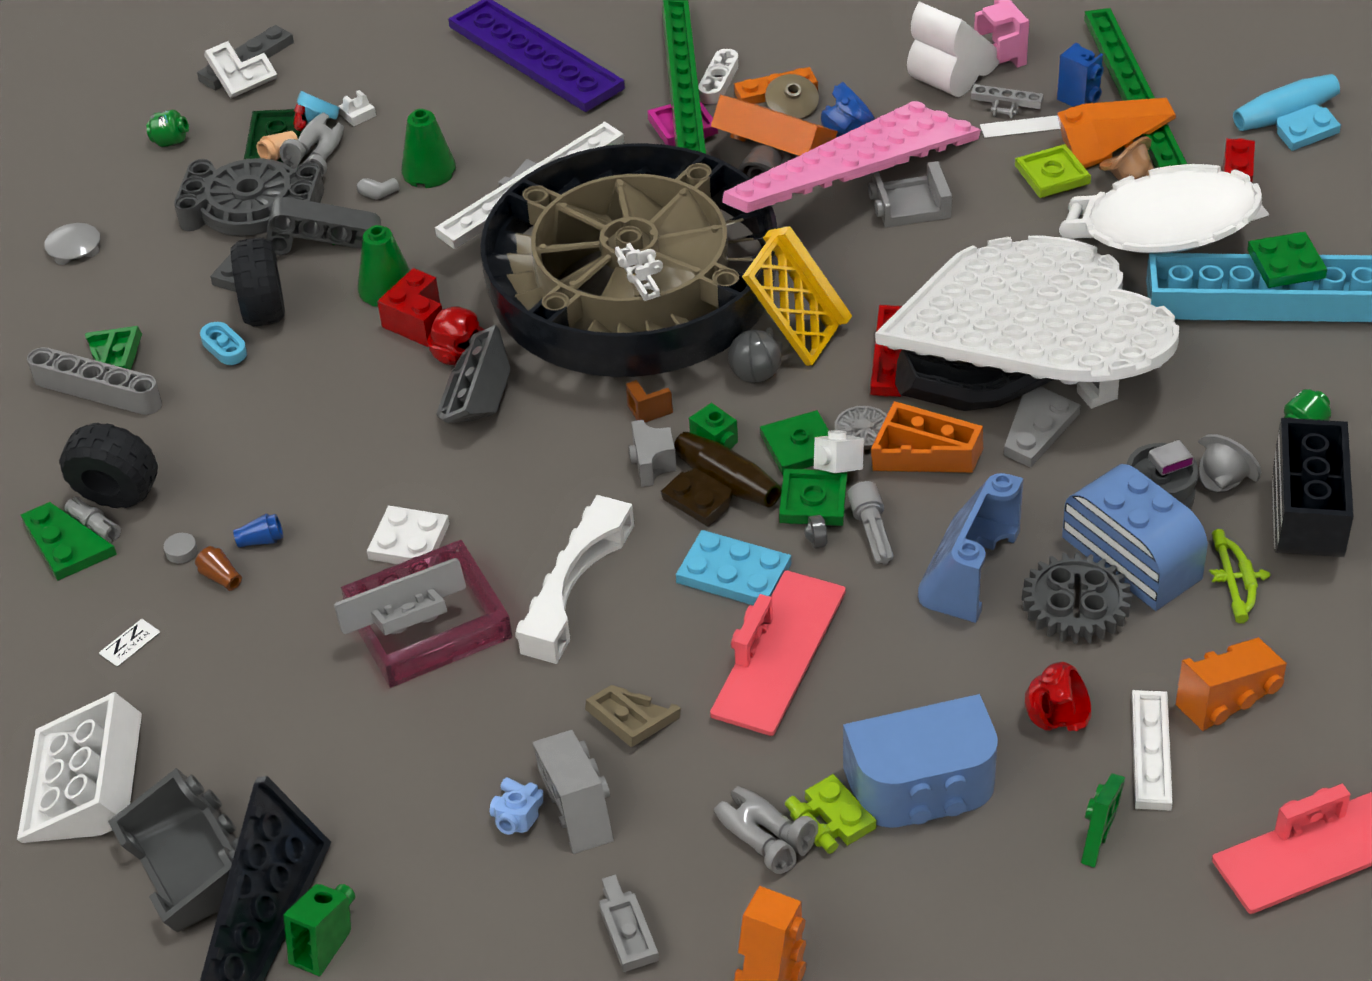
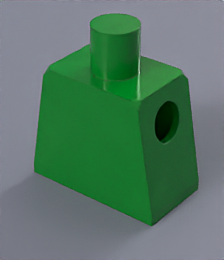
(318, 927)

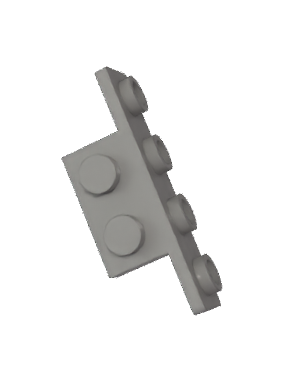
(402, 601)

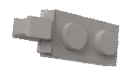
(626, 926)

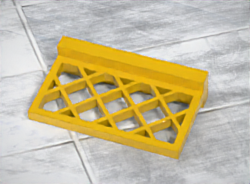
(808, 282)

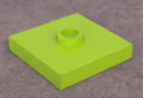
(1052, 171)

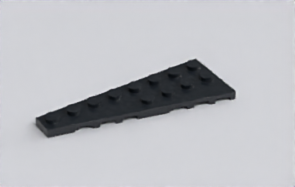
(268, 875)

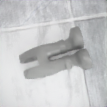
(315, 132)
(754, 811)

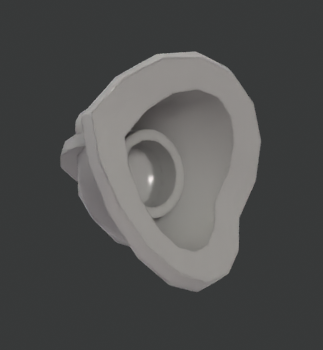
(1225, 463)

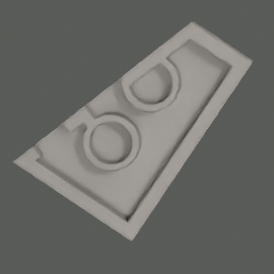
(1038, 423)

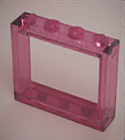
(445, 646)

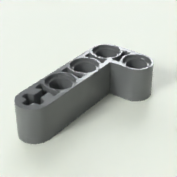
(316, 222)

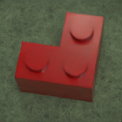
(411, 306)

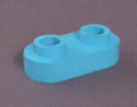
(223, 343)

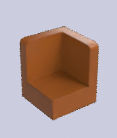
(648, 406)

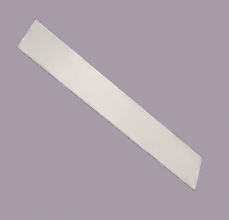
(1020, 126)

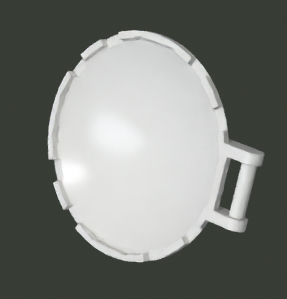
(1167, 210)

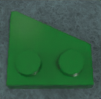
(115, 345)
(1101, 813)

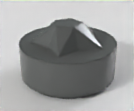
(816, 531)

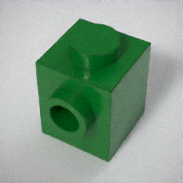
(715, 425)

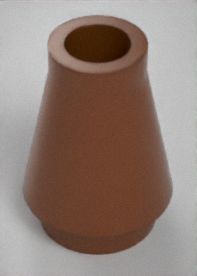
(217, 567)

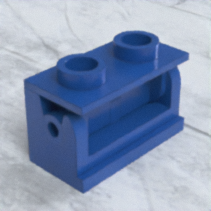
(1079, 76)

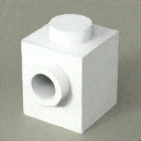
(838, 452)

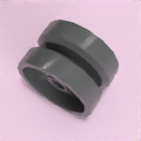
(1179, 483)

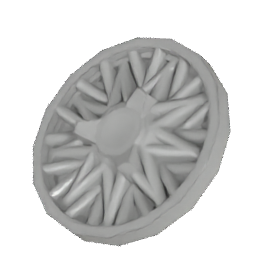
(862, 423)

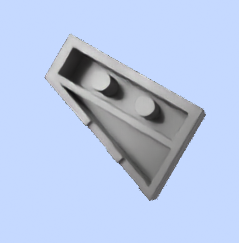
(576, 789)

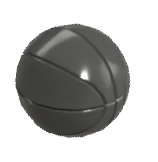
(754, 356)

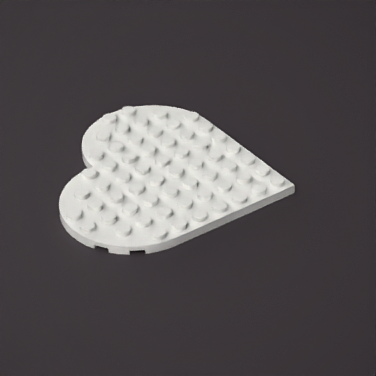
(1035, 311)

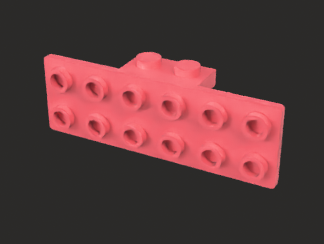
(775, 651)
(1310, 847)

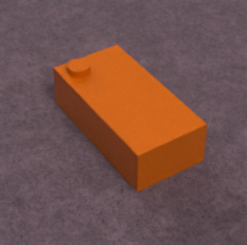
(768, 126)

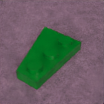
(65, 541)

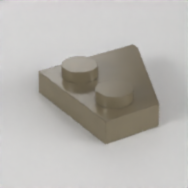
(630, 714)

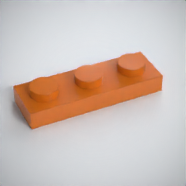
(754, 89)

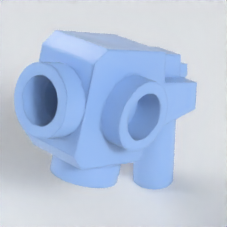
(517, 807)

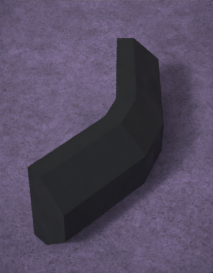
(959, 384)

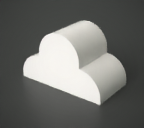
(948, 51)

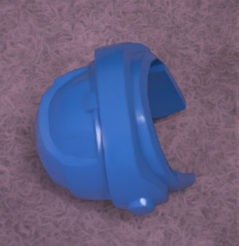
(847, 113)

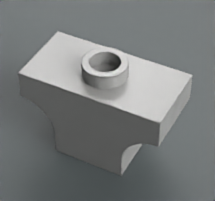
(652, 451)

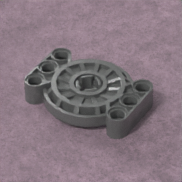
(241, 194)

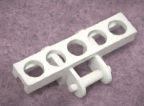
(642, 272)

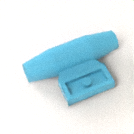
(1294, 111)

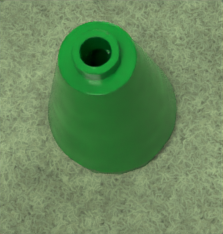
(426, 152)
(380, 264)

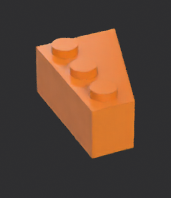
(925, 442)
(1228, 682)
(772, 938)

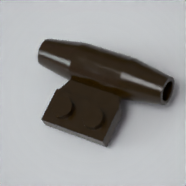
(714, 479)

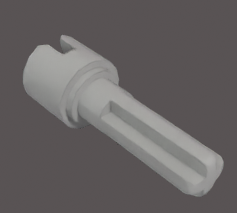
(867, 507)

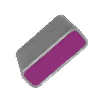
(1170, 457)

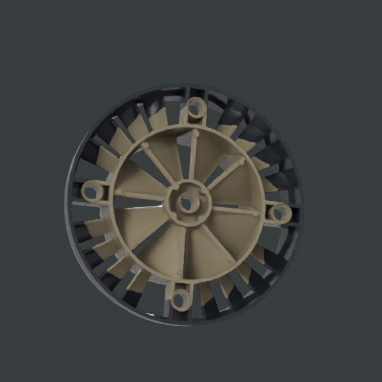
(603, 200)

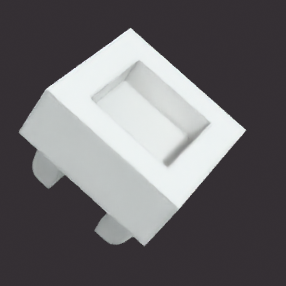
(357, 109)

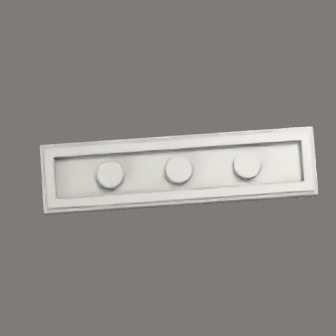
(1151, 750)

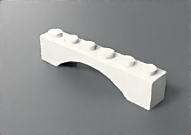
(602, 531)

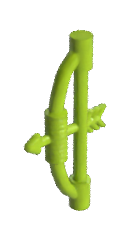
(1247, 573)

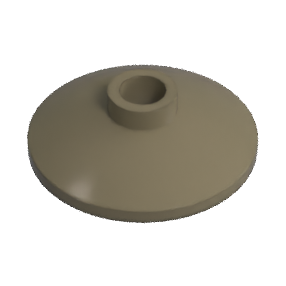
(799, 104)

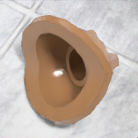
(1132, 161)

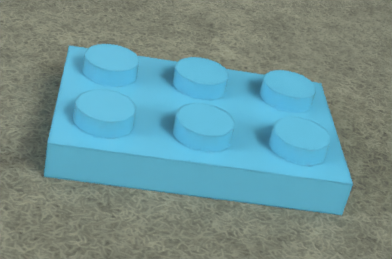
(732, 568)

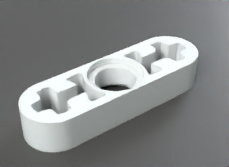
(720, 84)

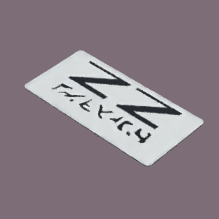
(129, 642)

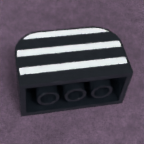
(1312, 488)

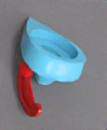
(312, 107)

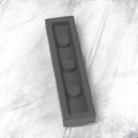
(268, 42)

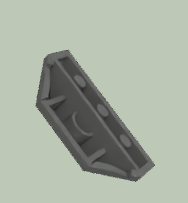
(476, 379)

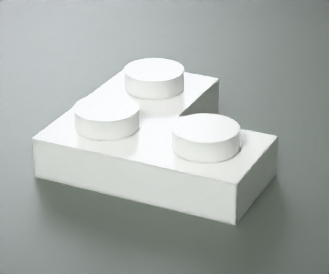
(239, 76)

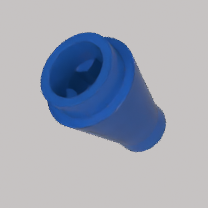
(260, 531)

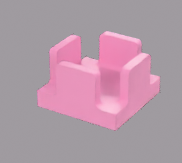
(1008, 30)

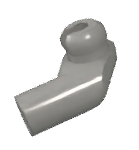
(375, 189)

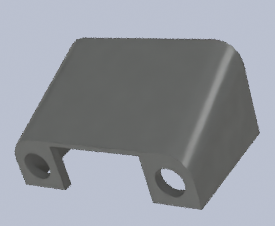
(181, 845)

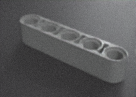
(94, 380)

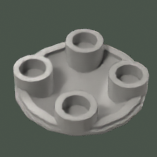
(72, 242)

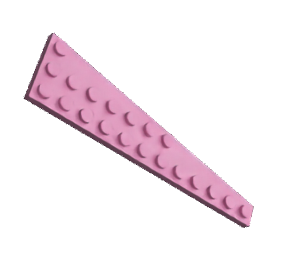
(862, 151)

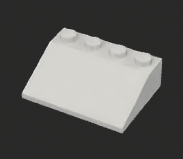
(81, 771)

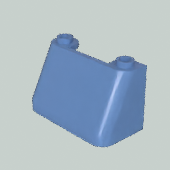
(954, 572)

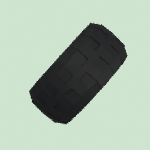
(257, 281)
(108, 465)

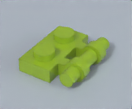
(837, 808)

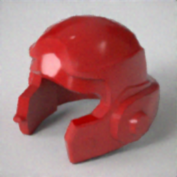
(449, 329)
(1058, 699)

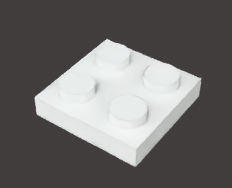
(406, 535)

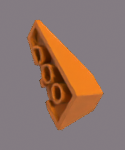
(1101, 128)

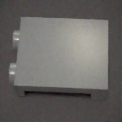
(912, 198)

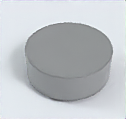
(180, 548)

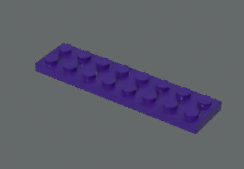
(537, 54)

